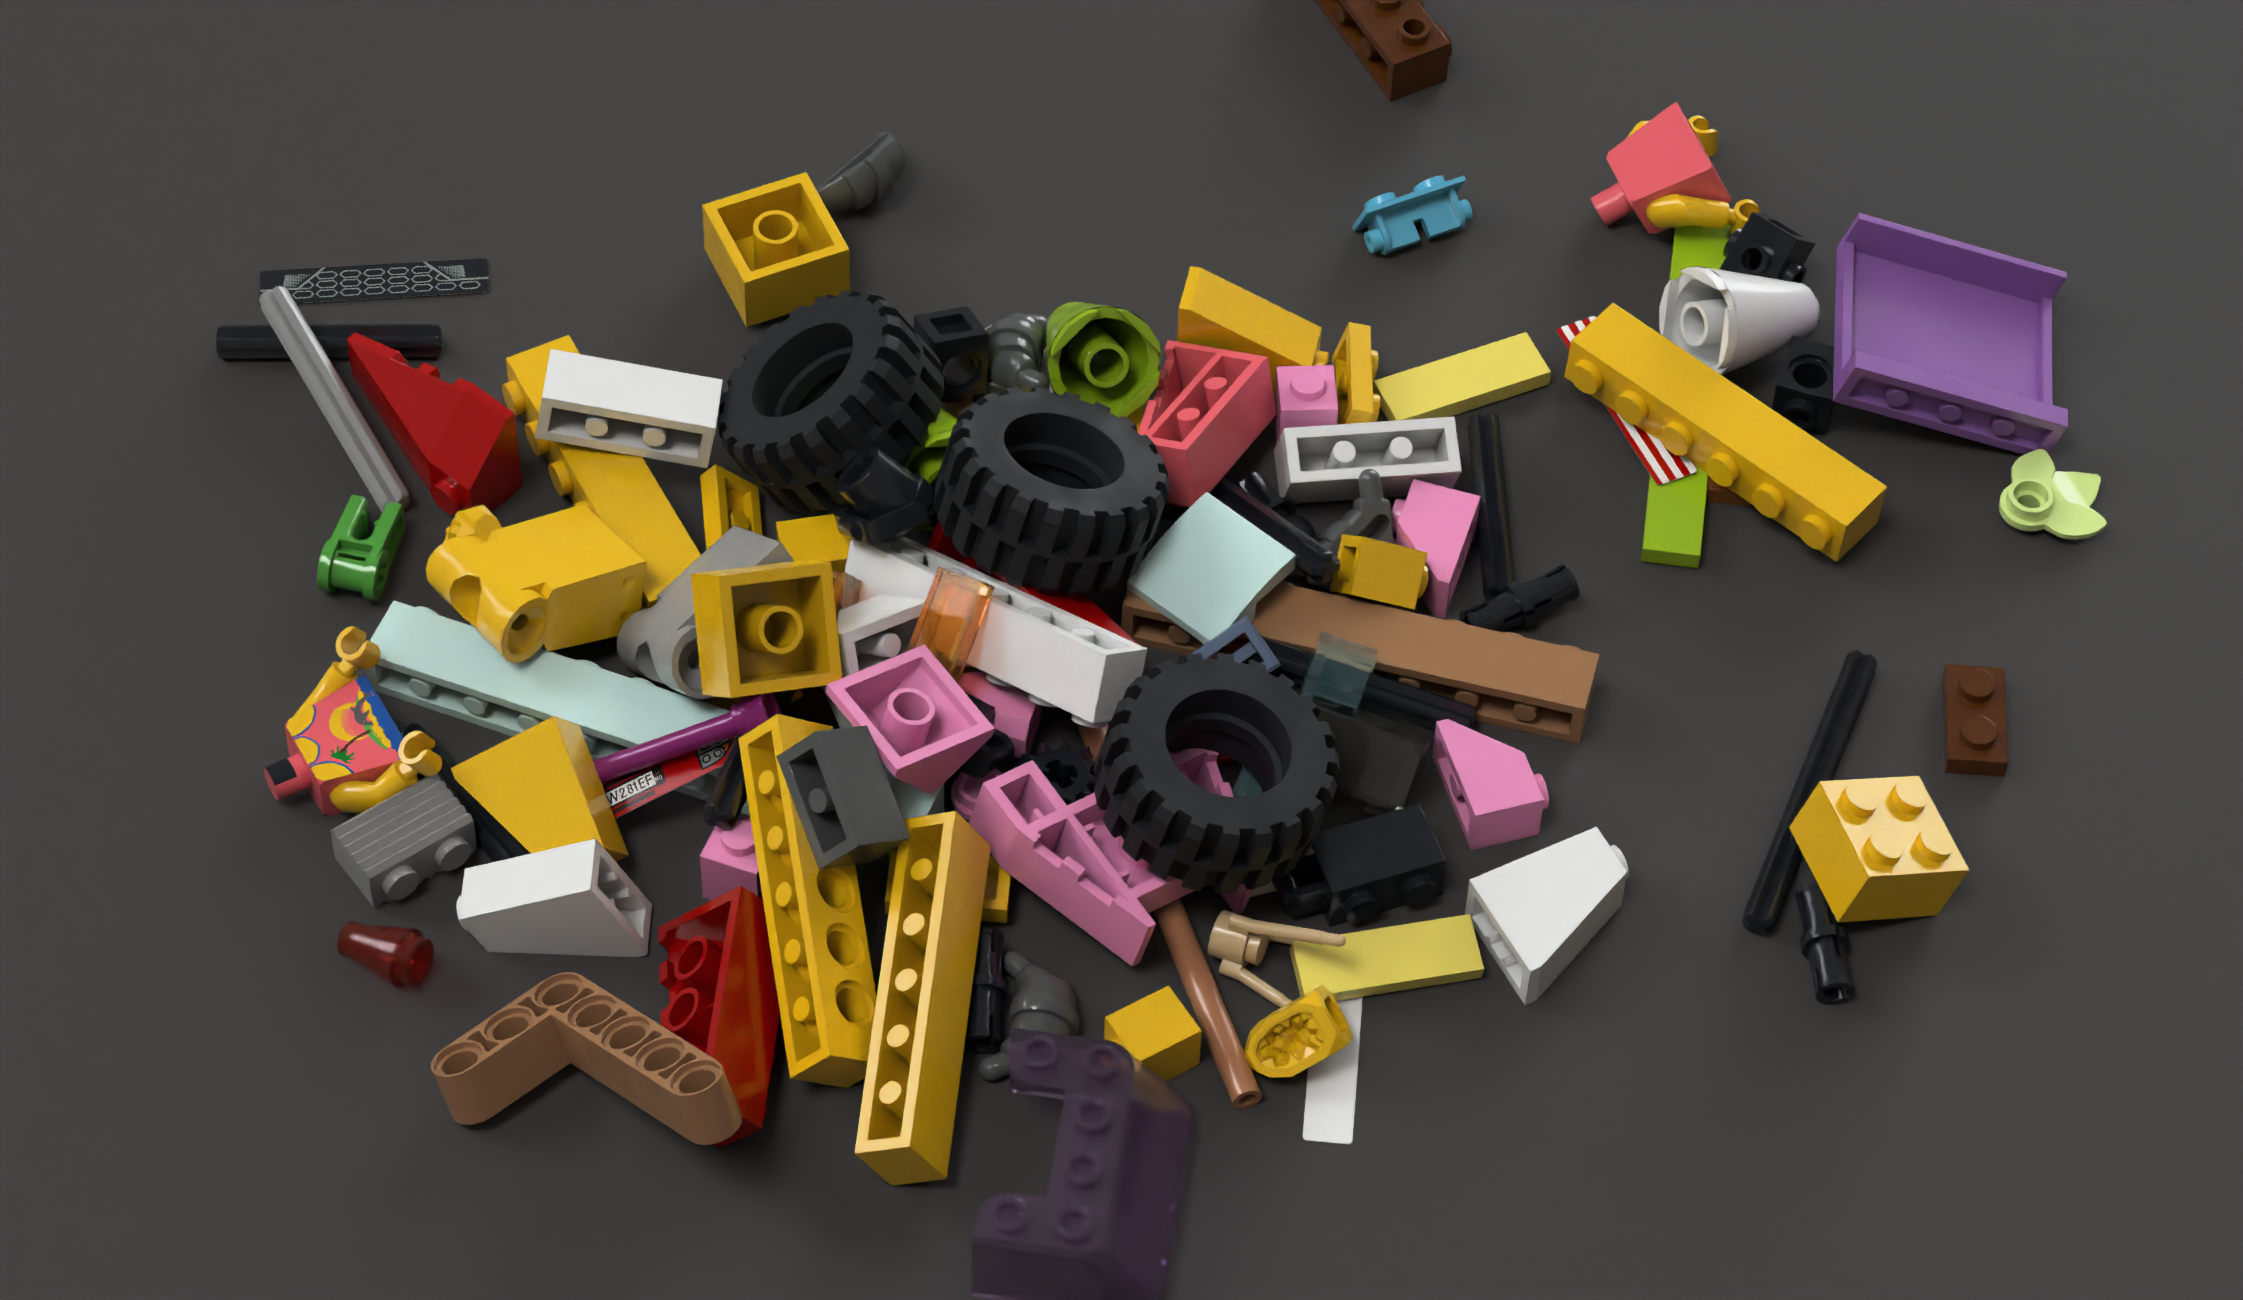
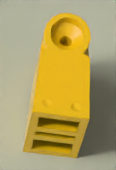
(541, 582)

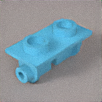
(1393, 218)

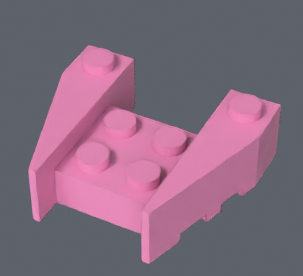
(1074, 859)

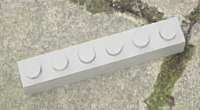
(1021, 637)

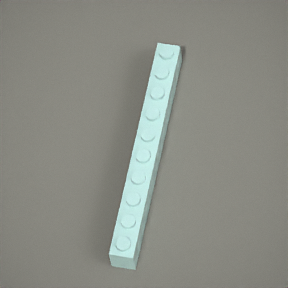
(463, 676)

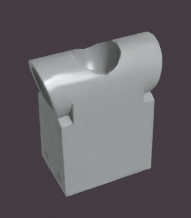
(663, 638)

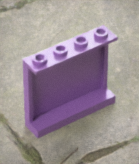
(1946, 336)

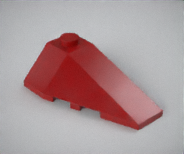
(449, 432)

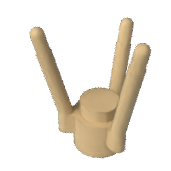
(1245, 941)

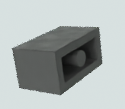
(843, 797)

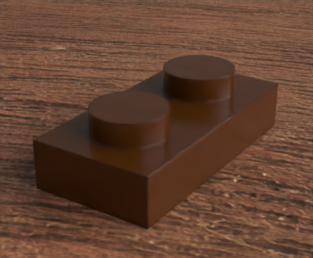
(1974, 720)

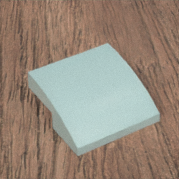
(1210, 569)

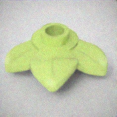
(2051, 498)

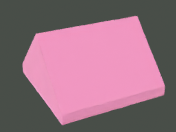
(915, 717)

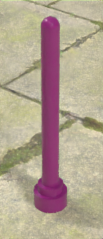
(743, 718)

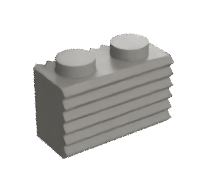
(405, 841)

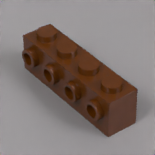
(1392, 42)

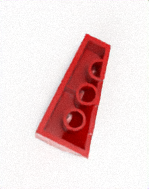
(725, 994)

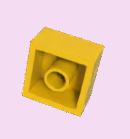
(775, 248)
(766, 628)
(1878, 848)

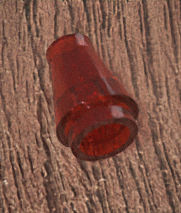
(390, 952)

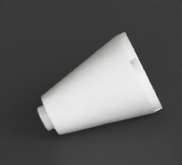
(1734, 316)

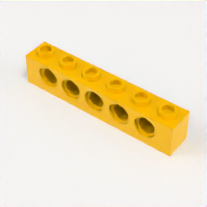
(811, 922)

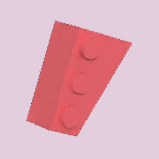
(1206, 414)

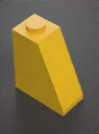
(1236, 320)
(544, 789)

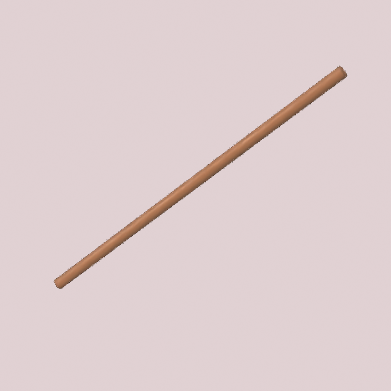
(1188, 958)

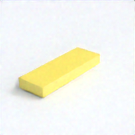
(1464, 380)
(1391, 959)

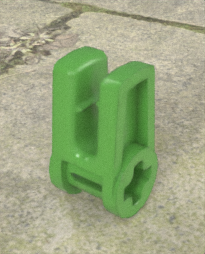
(359, 563)

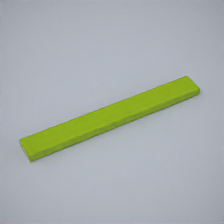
(1678, 507)

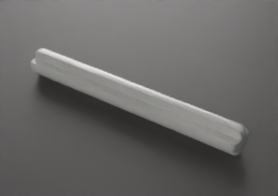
(333, 398)

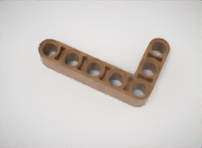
(584, 1025)

